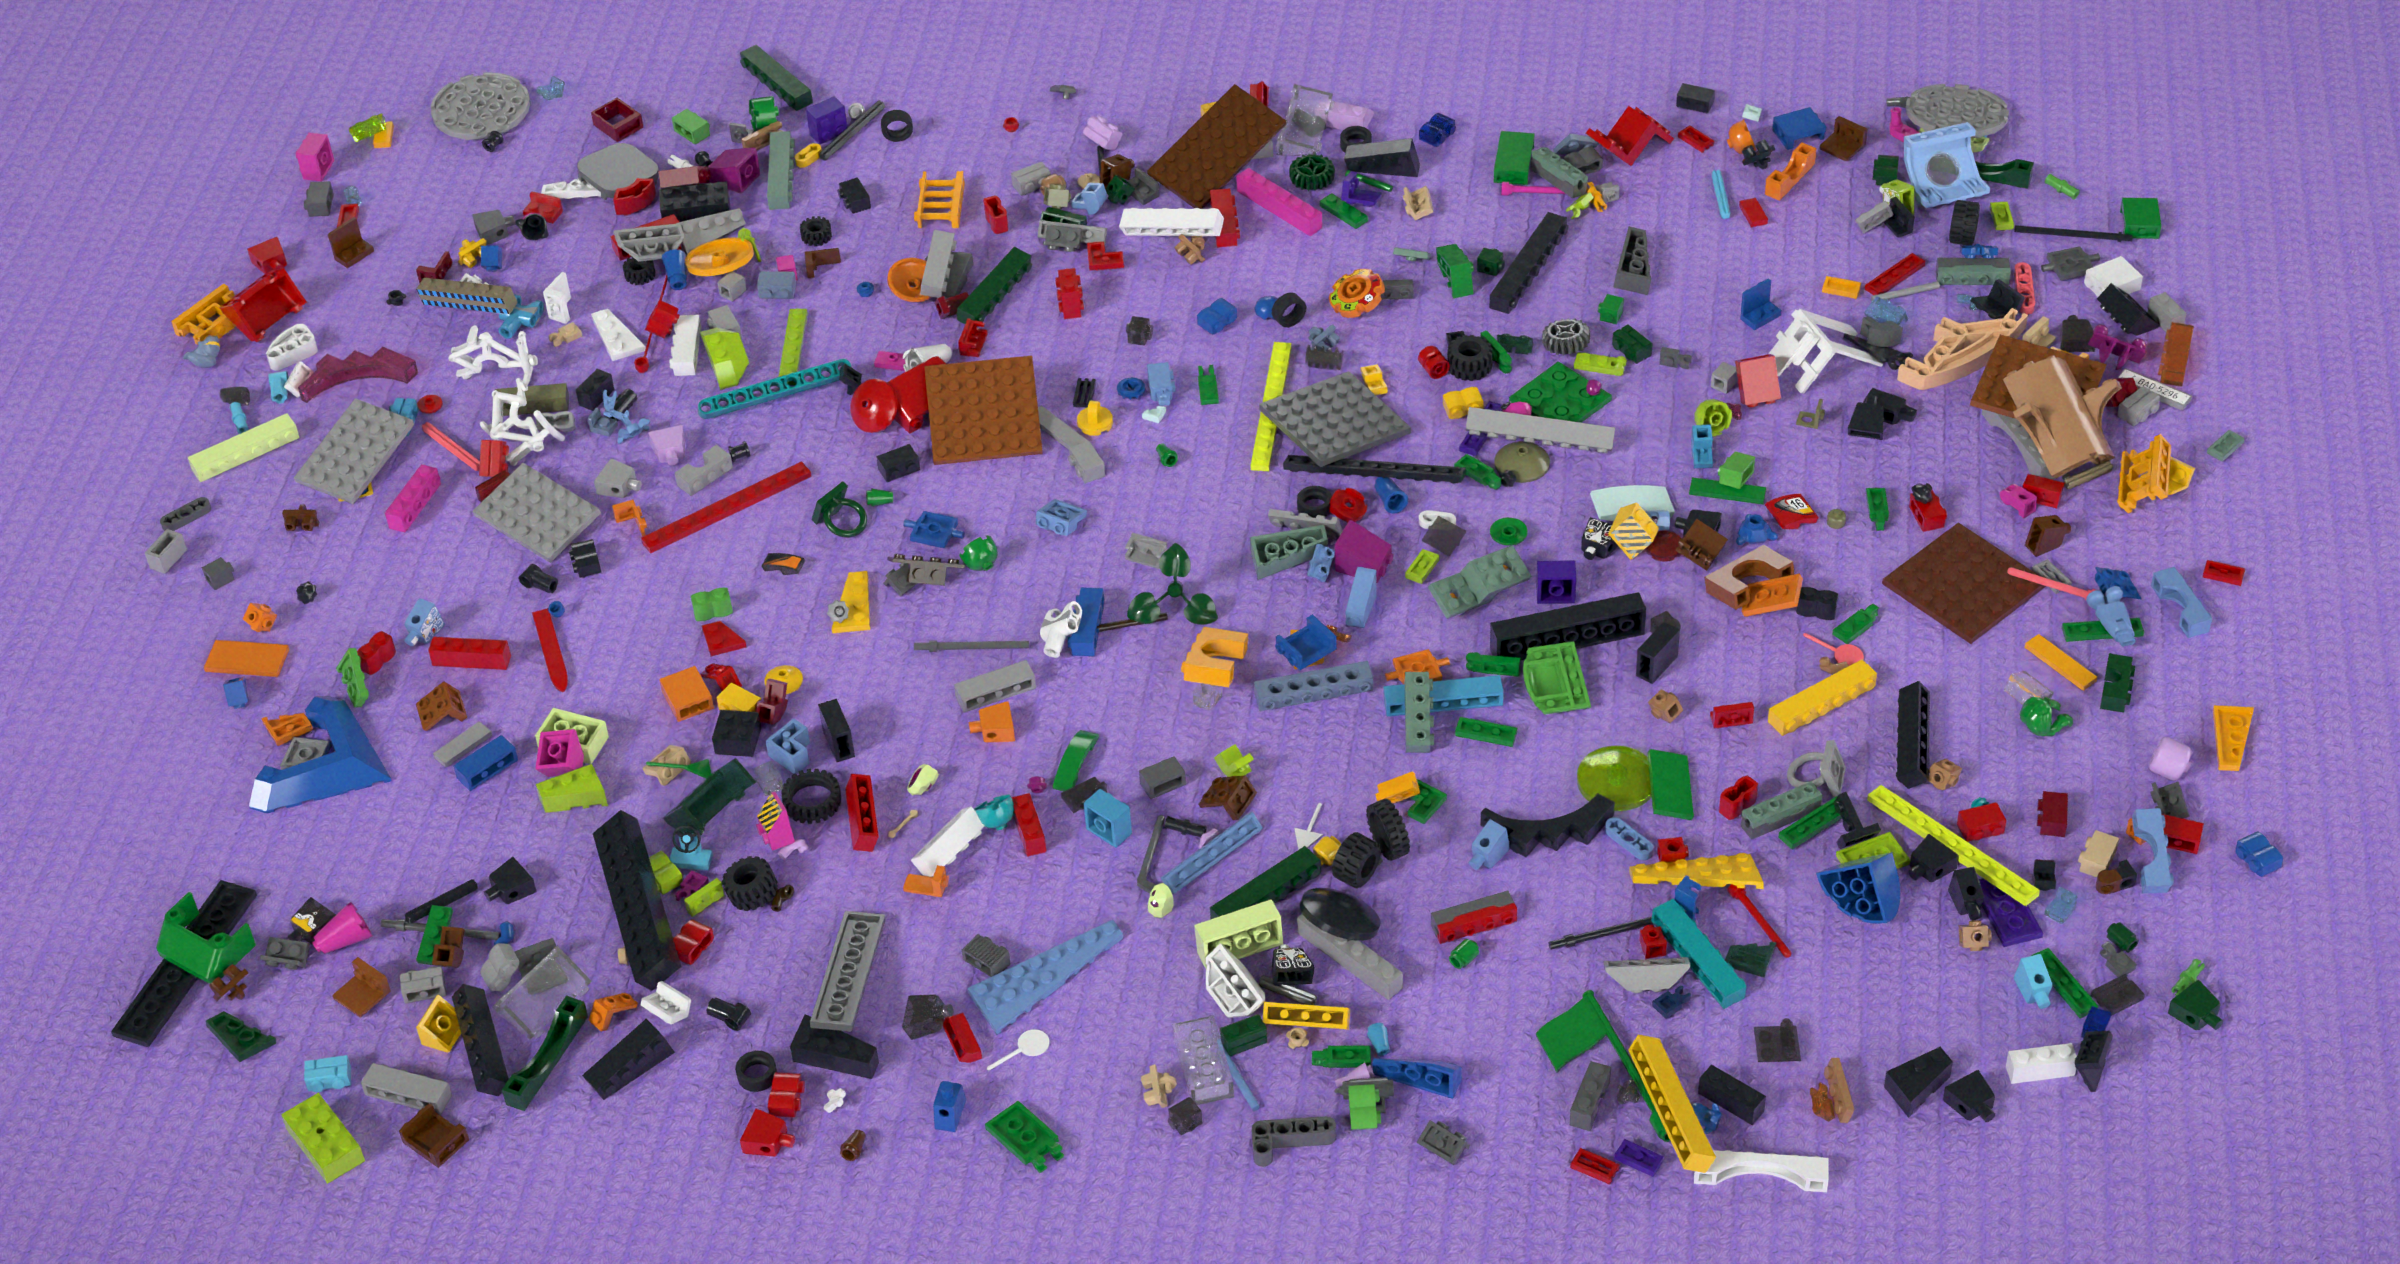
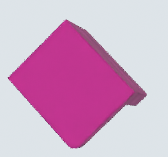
(786, 264)

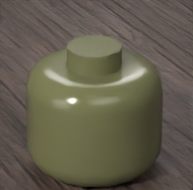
(1836, 519)

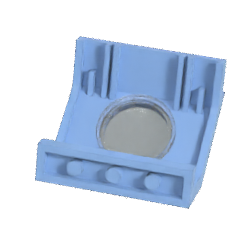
(1943, 165)

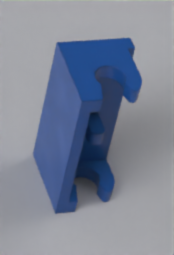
(1686, 897)

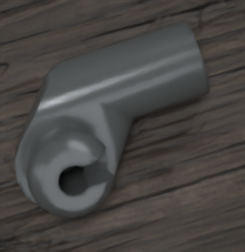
(1898, 101)

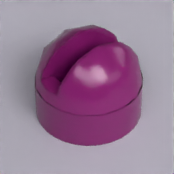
(1593, 387)

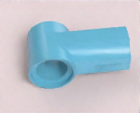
(277, 381)

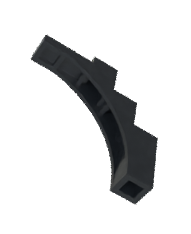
(1552, 833)

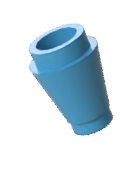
(1379, 1038)

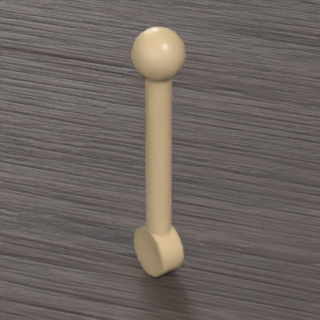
(913, 814)

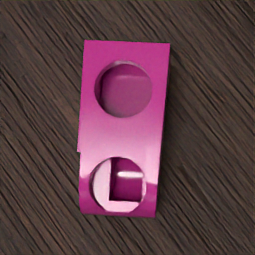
(2019, 499)

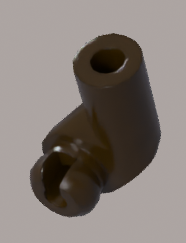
(781, 895)

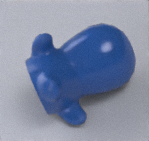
(1707, 1118)

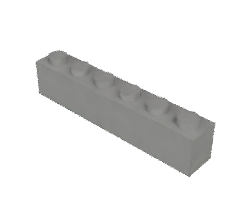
(1355, 958)

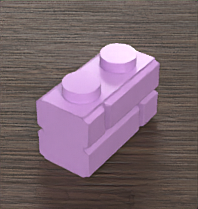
(1103, 133)

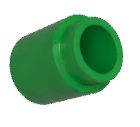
(1464, 953)

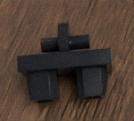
(1751, 156)

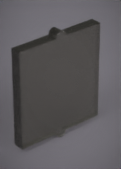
(1443, 535)

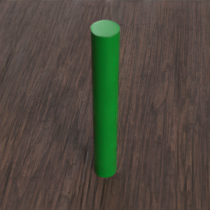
(1373, 182)

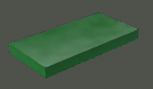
(1670, 784)

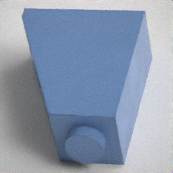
(1361, 597)

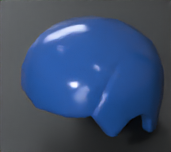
(1264, 307)

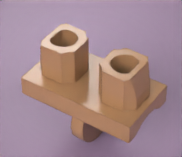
(1193, 247)

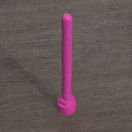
(1507, 189)

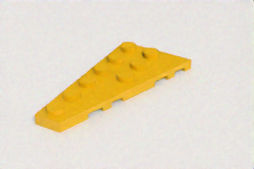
(1708, 872)

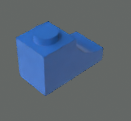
(236, 692)

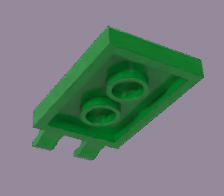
(1025, 1135)

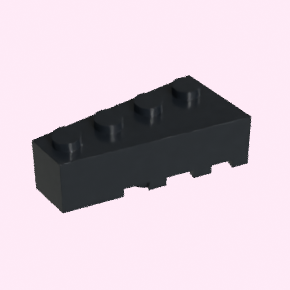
(1384, 158)
(833, 1050)
(628, 1060)

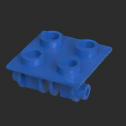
(2108, 578)

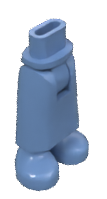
(2113, 614)

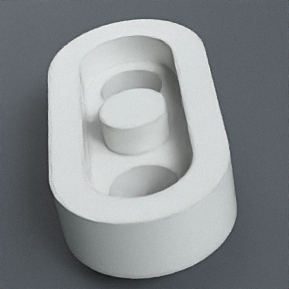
(1427, 518)

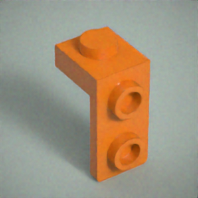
(627, 511)
(927, 885)
(605, 1007)

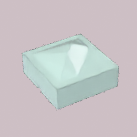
(1752, 112)

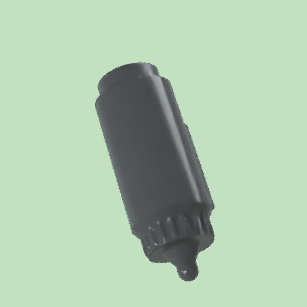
(1382, 1083)

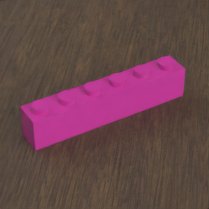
(1279, 201)

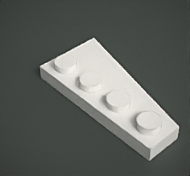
(573, 189)

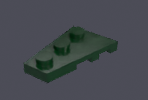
(237, 1037)

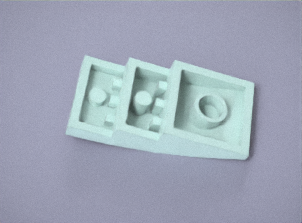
(1611, 499)

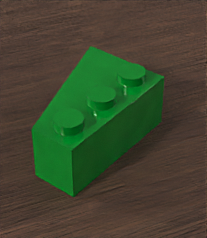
(1456, 268)

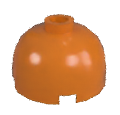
(1740, 137)

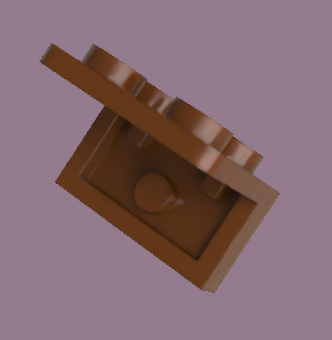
(1846, 139)

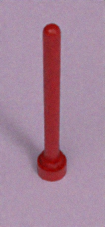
(1740, 894)

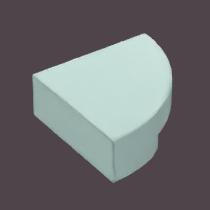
(1154, 414)

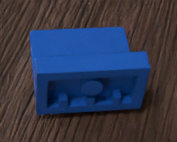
(1756, 306)

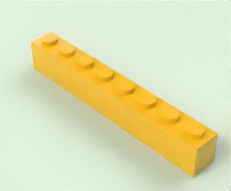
(1672, 1104)

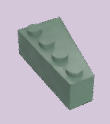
(1285, 549)

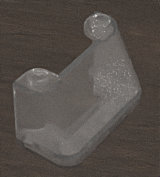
(1304, 122)
(540, 993)

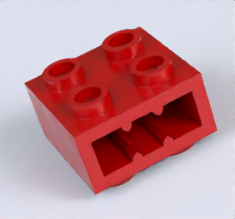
(1069, 293)

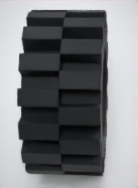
(822, 228)
(633, 271)

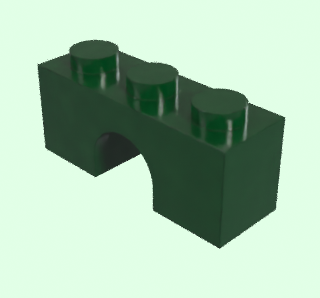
(2115, 692)

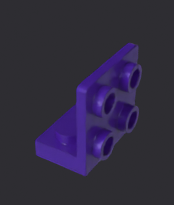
(1353, 195)

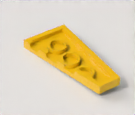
(857, 600)

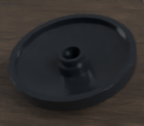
(1340, 914)

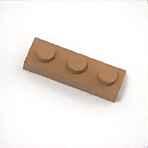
(1839, 1090)

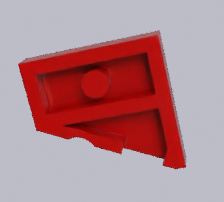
(721, 638)

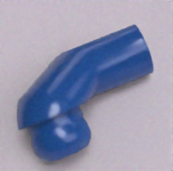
(507, 933)

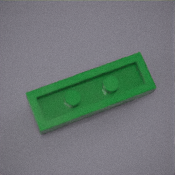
(1343, 211)
(1486, 731)
(438, 917)

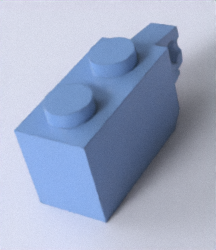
(1160, 383)

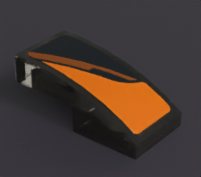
(784, 562)

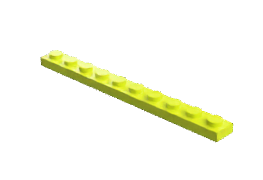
(1274, 388)
(1968, 854)

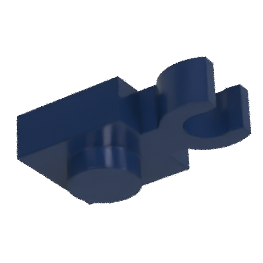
(1669, 1003)

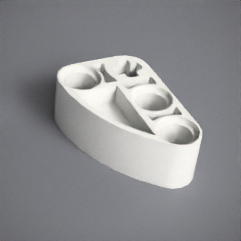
(291, 347)

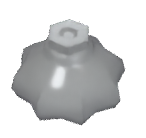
(838, 611)

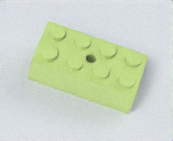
(1241, 931)

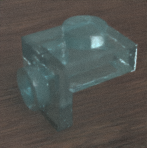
(551, 91)

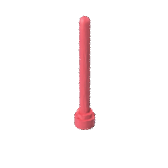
(2049, 583)

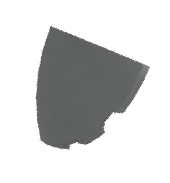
(960, 268)

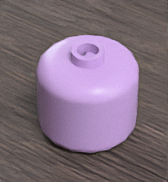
(2170, 759)

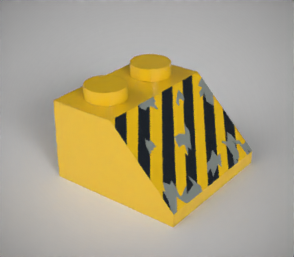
(1633, 530)

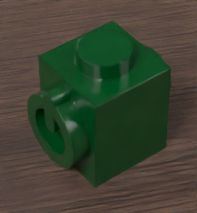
(1490, 261)

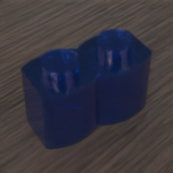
(1437, 129)

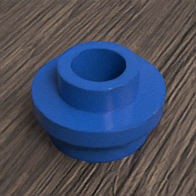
(865, 289)

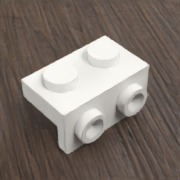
(667, 1003)

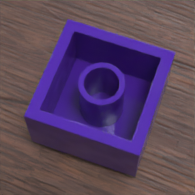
(826, 120)
(1556, 582)

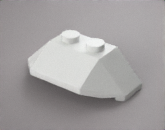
(1232, 984)

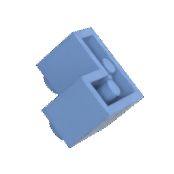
(789, 746)

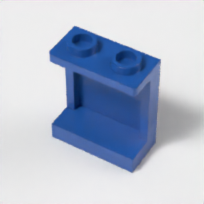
(1797, 126)
(1307, 644)

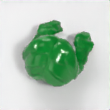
(2037, 715)

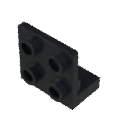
(1999, 301)
(2092, 1057)

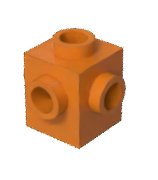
(259, 617)

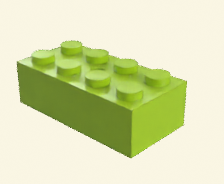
(323, 1137)

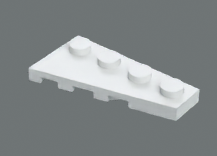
(616, 336)

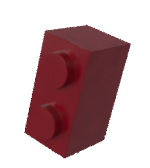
(2053, 813)

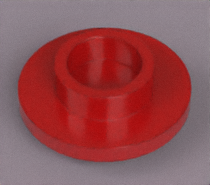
(429, 404)

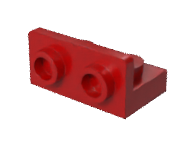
(546, 205)
(1732, 715)

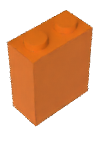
(686, 693)

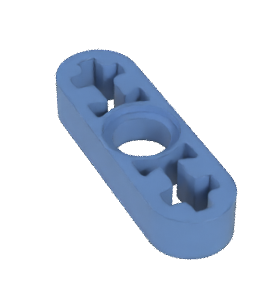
(1631, 846)

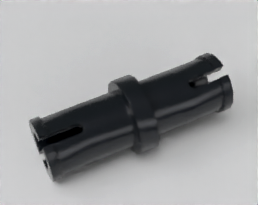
(1185, 826)

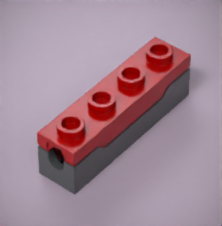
(1474, 917)

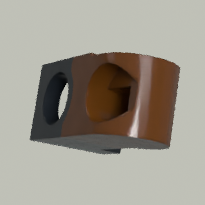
(2116, 879)

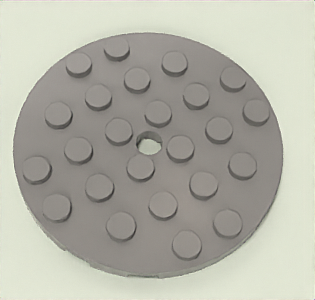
(500, 105)
(1947, 106)

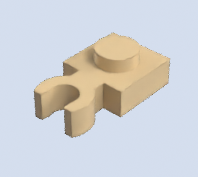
(566, 333)

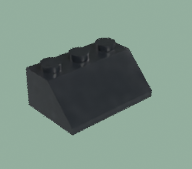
(2126, 311)

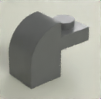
(1881, 334)

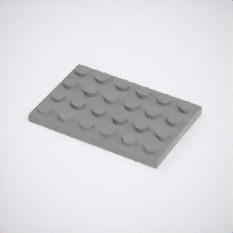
(354, 451)
(536, 512)

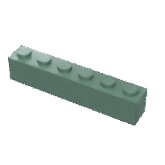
(779, 172)

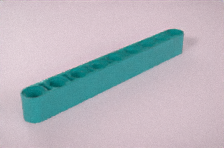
(767, 393)

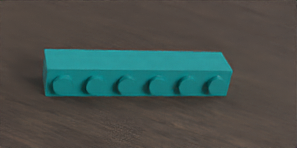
(1704, 959)

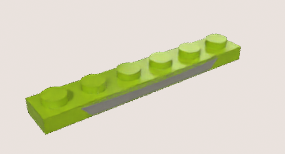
(793, 342)

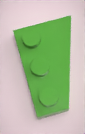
(353, 677)

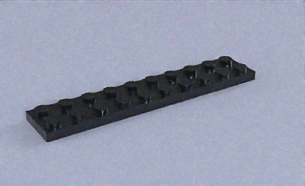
(171, 983)

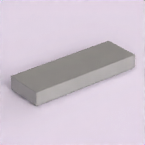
(462, 744)

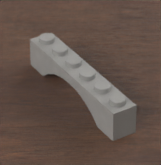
(2022, 439)

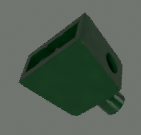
(2196, 1007)

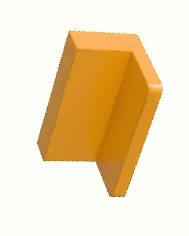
(1398, 788)

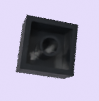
(736, 733)

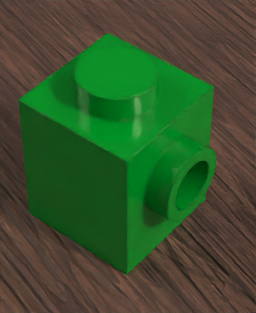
(1611, 309)

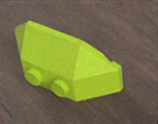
(725, 355)

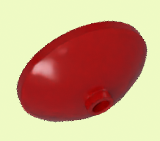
(880, 407)

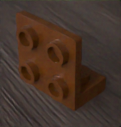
(348, 244)
(1230, 792)

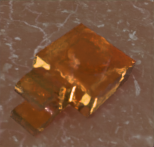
(1821, 1103)

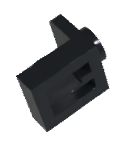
(850, 377)

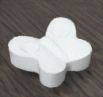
(835, 1099)

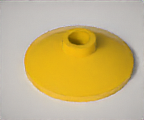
(787, 674)

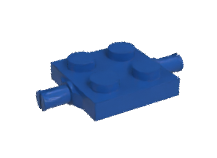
(1971, 251)
(933, 529)

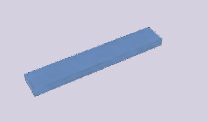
(1212, 852)

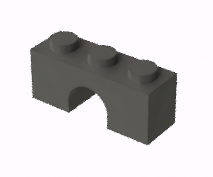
(1587, 1099)

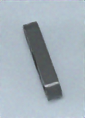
(201, 507)

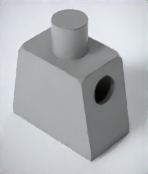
(616, 480)

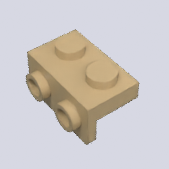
(1418, 202)

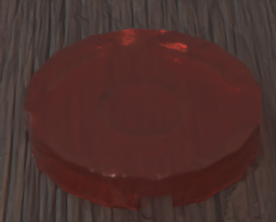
(1664, 546)

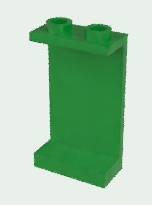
(1513, 157)

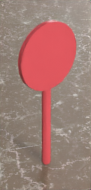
(1843, 653)

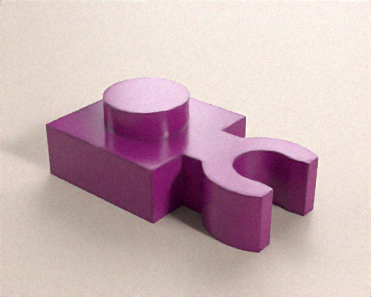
(691, 884)

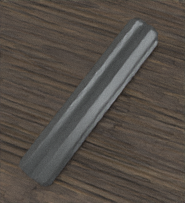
(1288, 991)

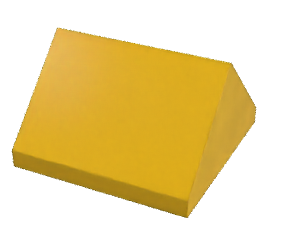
(439, 1026)

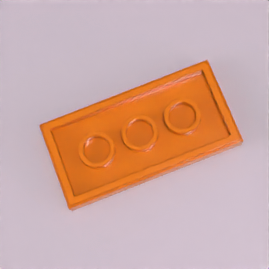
(246, 658)

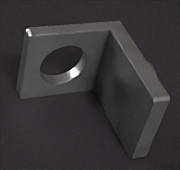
(739, 131)

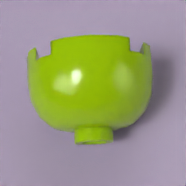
(1713, 413)

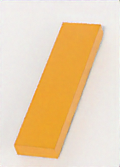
(2061, 662)

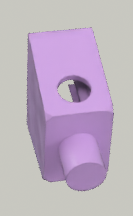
(668, 444)

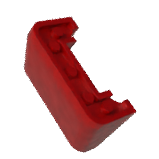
(263, 303)
(912, 395)

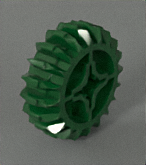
(1312, 172)

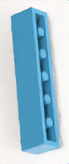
(1450, 695)

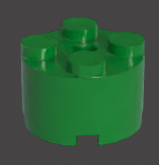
(762, 112)

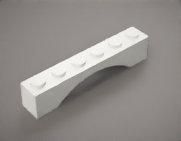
(1804, 1171)

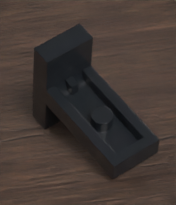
(1852, 823)

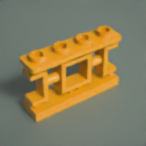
(201, 313)
(2155, 483)

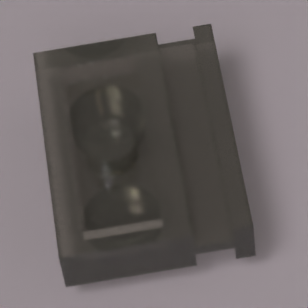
(2117, 994)

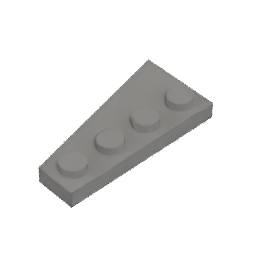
(710, 228)
(1286, 518)

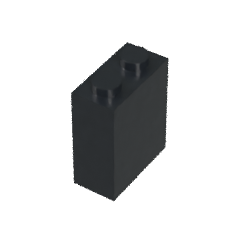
(1657, 652)
(836, 730)

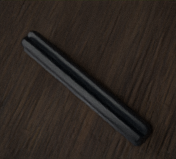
(442, 900)

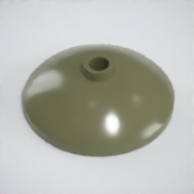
(1524, 459)

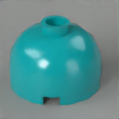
(996, 812)

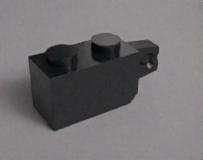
(1893, 407)

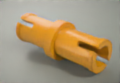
(1597, 200)

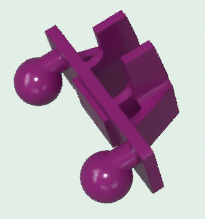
(2109, 345)

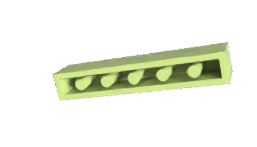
(243, 447)

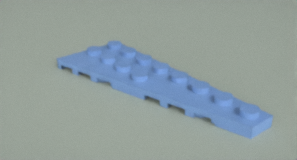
(1021, 986)

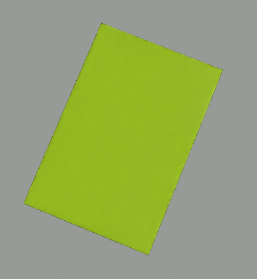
(1875, 846)

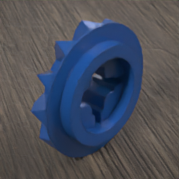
(1135, 384)

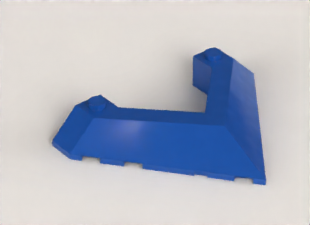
(347, 769)

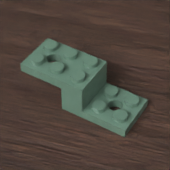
(1479, 581)

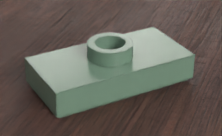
(1411, 255)
(2225, 445)

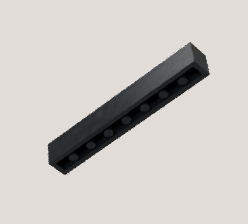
(1528, 263)

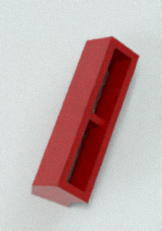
(1260, 92)
(962, 1038)

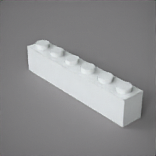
(1171, 222)

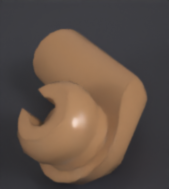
(1831, 668)

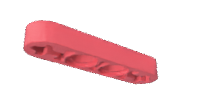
(2025, 288)

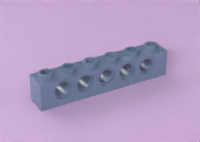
(1313, 686)

